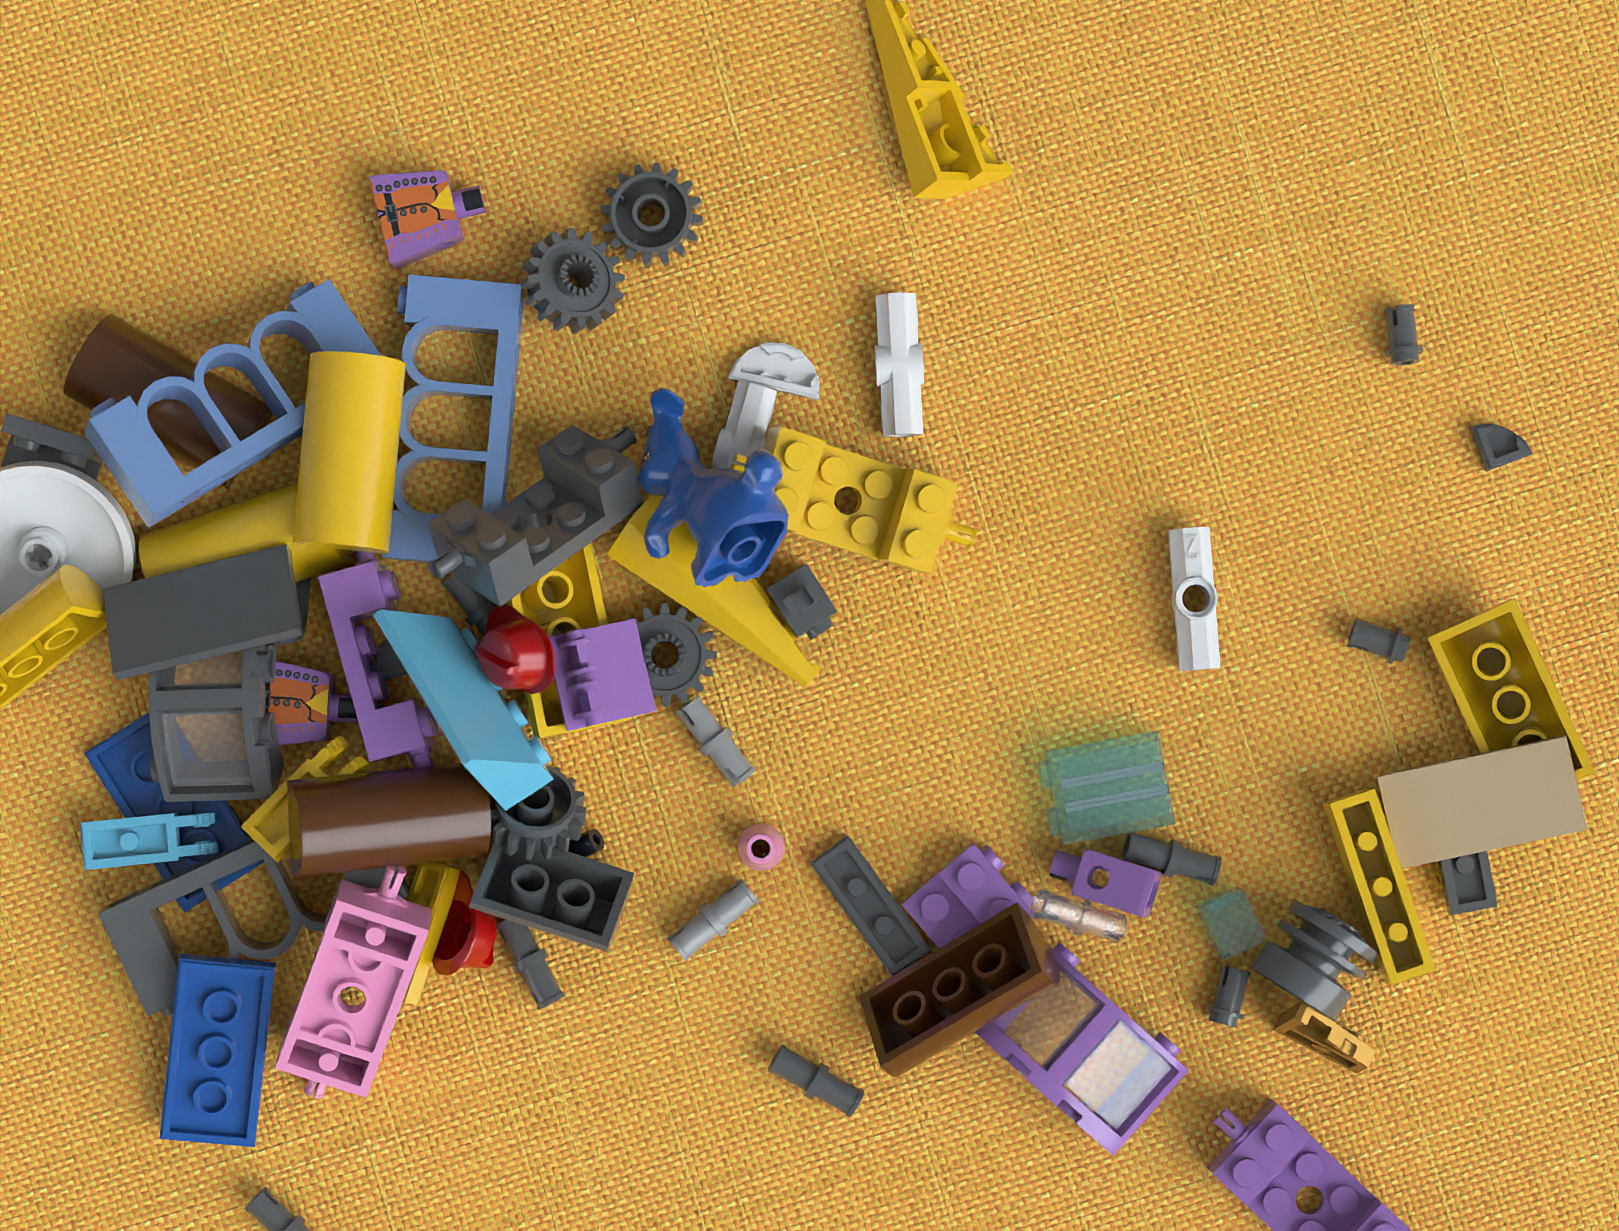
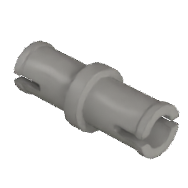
(715, 741)
(713, 919)

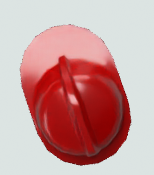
(516, 652)
(466, 935)

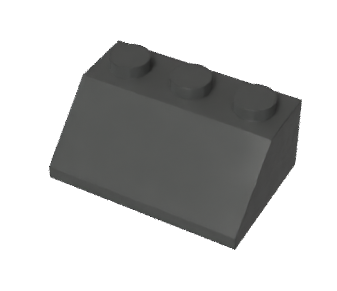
(555, 895)

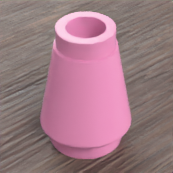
(764, 832)

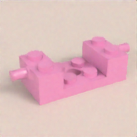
(367, 944)

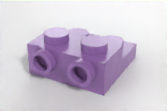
(964, 895)

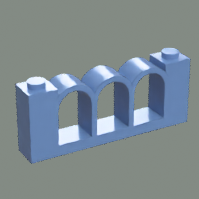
(462, 306)
(139, 459)

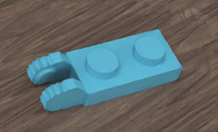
(141, 840)

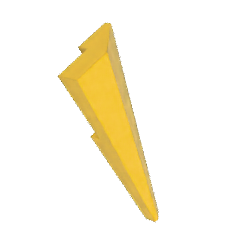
(936, 135)
(731, 606)

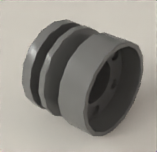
(1315, 959)

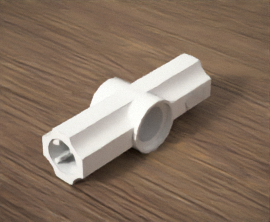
(899, 364)
(745, 424)
(1193, 567)

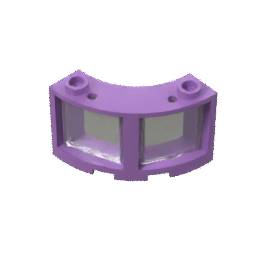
(1092, 1051)

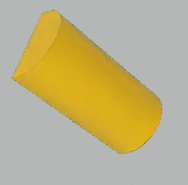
(349, 451)
(235, 531)
(561, 603)
(47, 628)
(1504, 683)

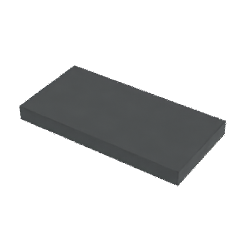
(202, 612)

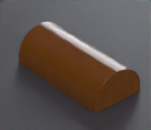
(125, 361)
(386, 819)
(958, 990)

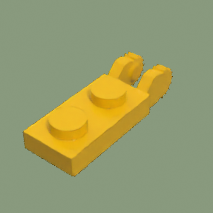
(271, 821)

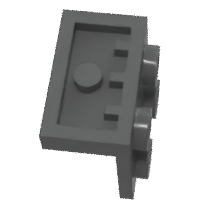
(44, 443)

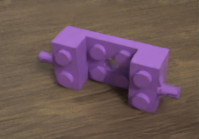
(353, 597)
(1276, 1159)

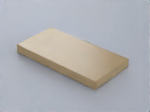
(1482, 802)

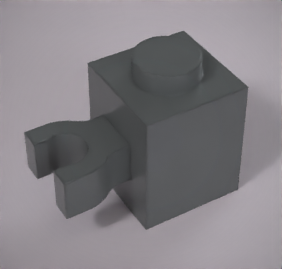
(803, 603)

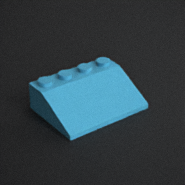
(467, 705)

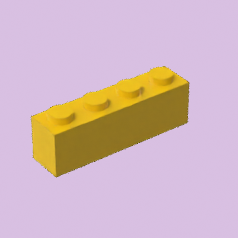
(1379, 886)

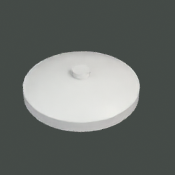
(56, 520)

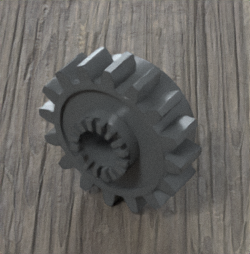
(646, 190)
(591, 269)
(691, 650)
(542, 819)

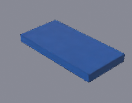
(125, 771)
(217, 1050)

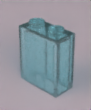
(1106, 788)

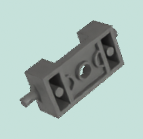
(580, 498)

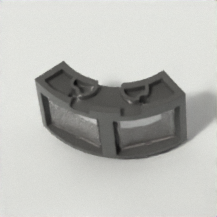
(215, 729)

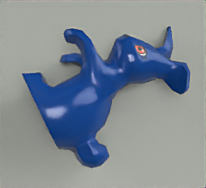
(727, 511)

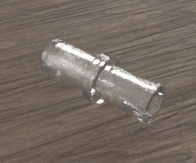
(1078, 916)

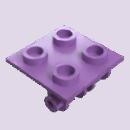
(601, 675)

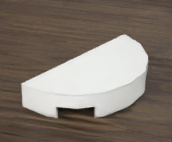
(779, 369)

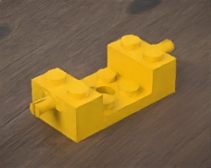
(898, 512)

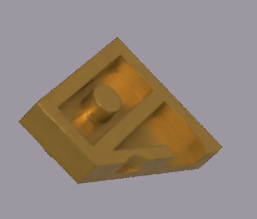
(1325, 1037)

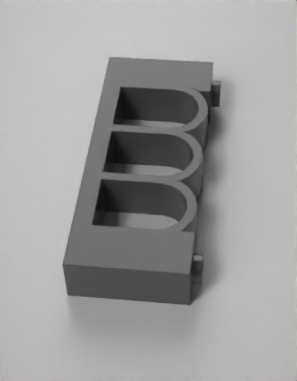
(148, 947)

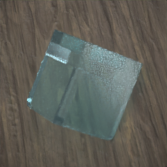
(1230, 923)

